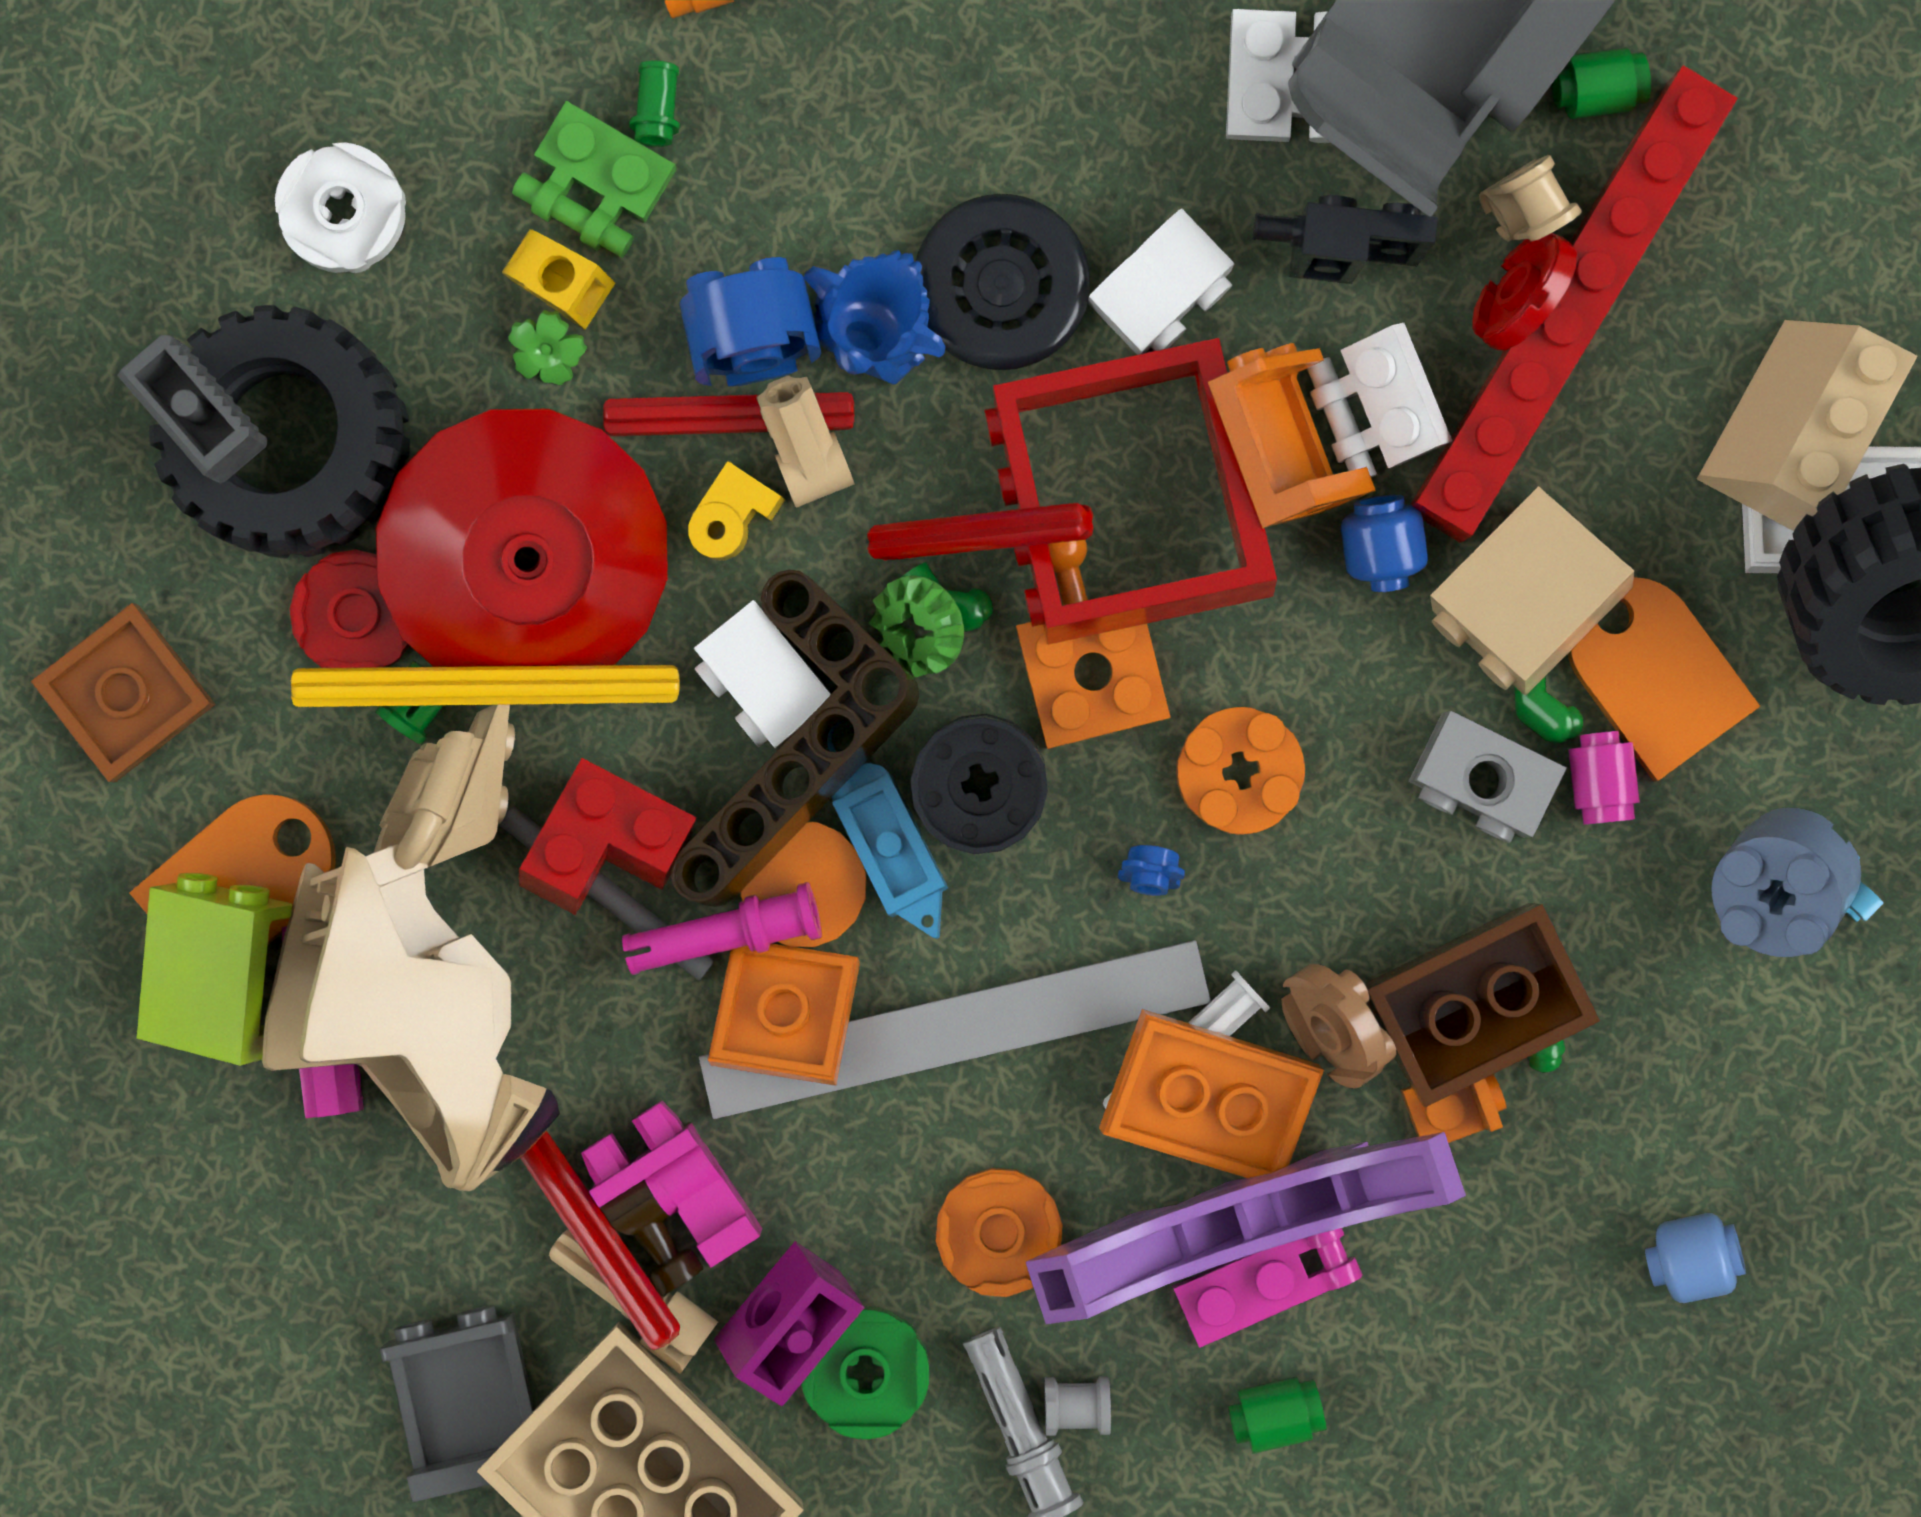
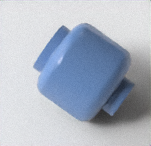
(1696, 1258)

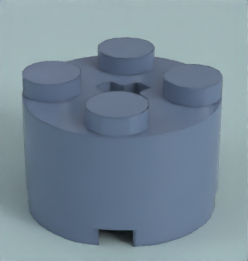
(1785, 883)

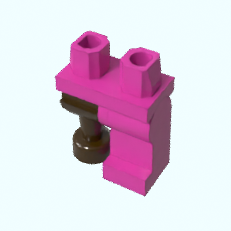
(668, 1179)

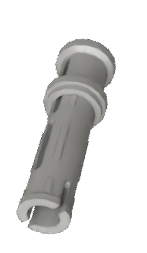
(1031, 1455)

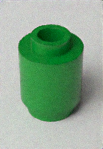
(1602, 83)
(1277, 1414)

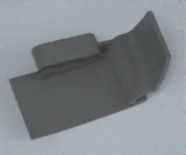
(1417, 78)

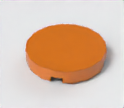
(832, 870)
(1000, 1209)

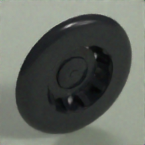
(1003, 281)

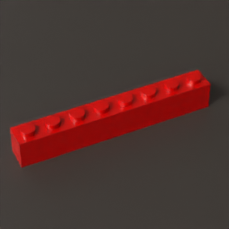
(1607, 252)

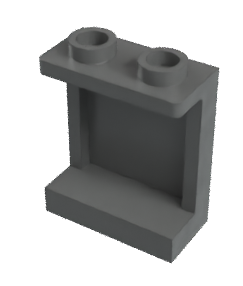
(458, 1396)

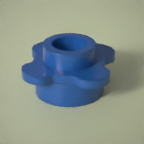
(1151, 870)

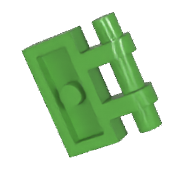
(604, 162)

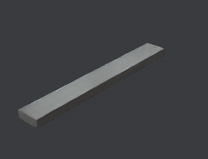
(983, 1024)

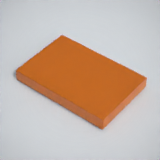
(1210, 1097)

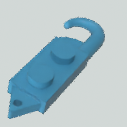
(890, 845)

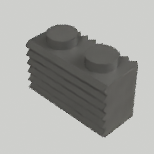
(193, 408)

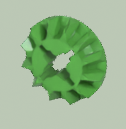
(932, 609)

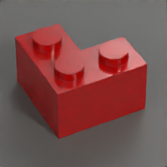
(599, 822)

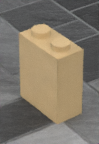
(1530, 592)

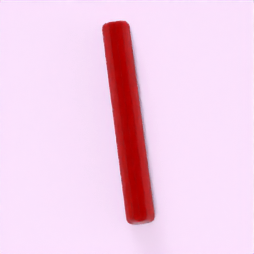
(709, 414)
(981, 531)
(601, 1243)

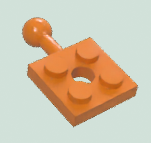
(1064, 707)

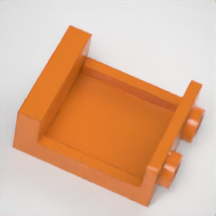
(1278, 437)

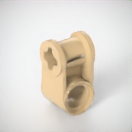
(1529, 202)

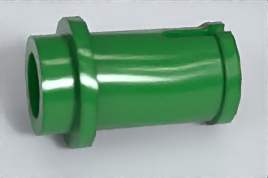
(656, 104)

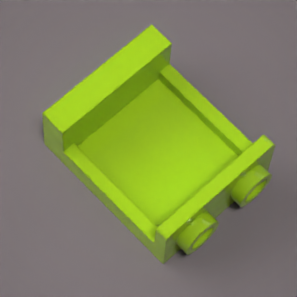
(206, 967)

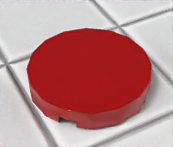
(1526, 294)
(369, 631)

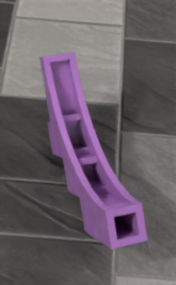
(1242, 1219)

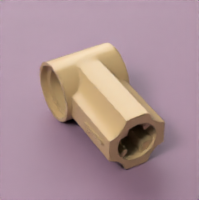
(806, 449)

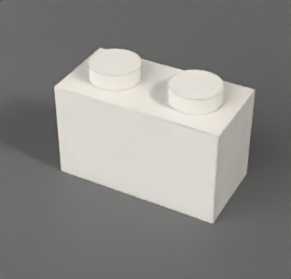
(761, 674)

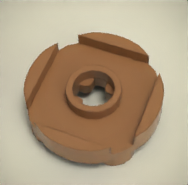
(1333, 1020)

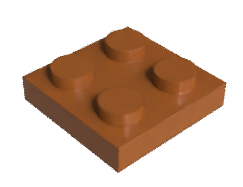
(123, 693)

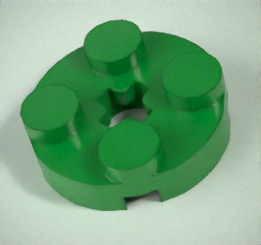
(892, 1399)

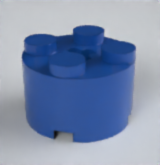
(748, 323)

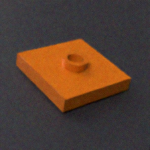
(785, 1013)

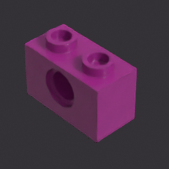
(788, 1324)

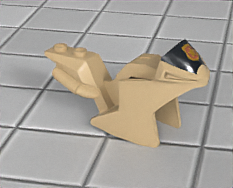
(393, 988)

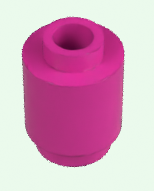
(1604, 778)

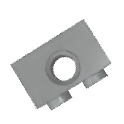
(1524, 777)

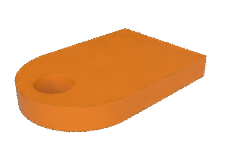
(1661, 680)
(245, 850)

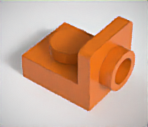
(1460, 1113)

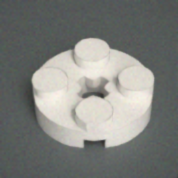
(331, 173)

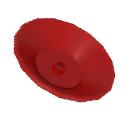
(508, 486)

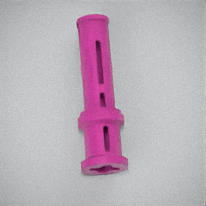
(753, 924)

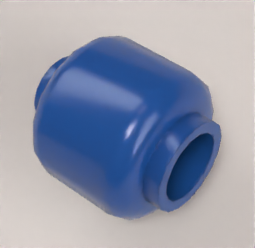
(1384, 542)

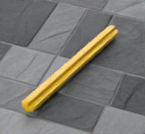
(484, 685)

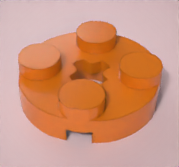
(1271, 790)

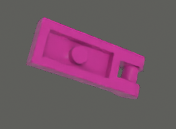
(1262, 1285)

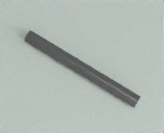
(605, 892)

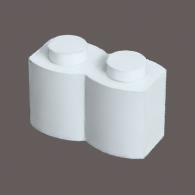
(1162, 284)

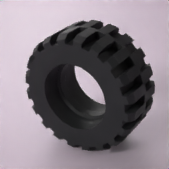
(364, 453)
(1839, 584)

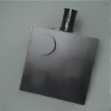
(1337, 238)

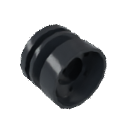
(961, 816)

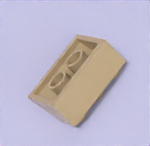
(1806, 418)

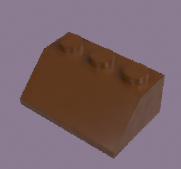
(1480, 1003)

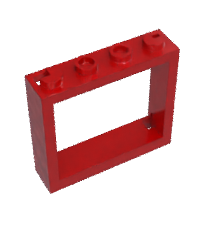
(1249, 583)

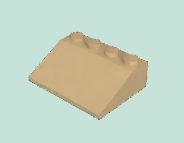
(631, 1444)

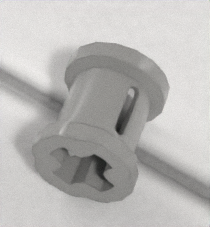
(1077, 1406)

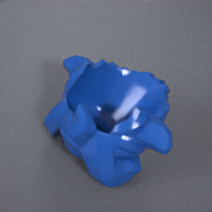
(875, 315)

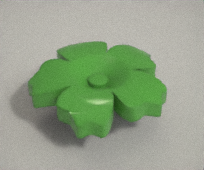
(546, 348)

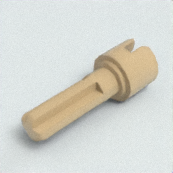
(693, 1321)

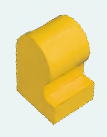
(559, 277)
(722, 517)

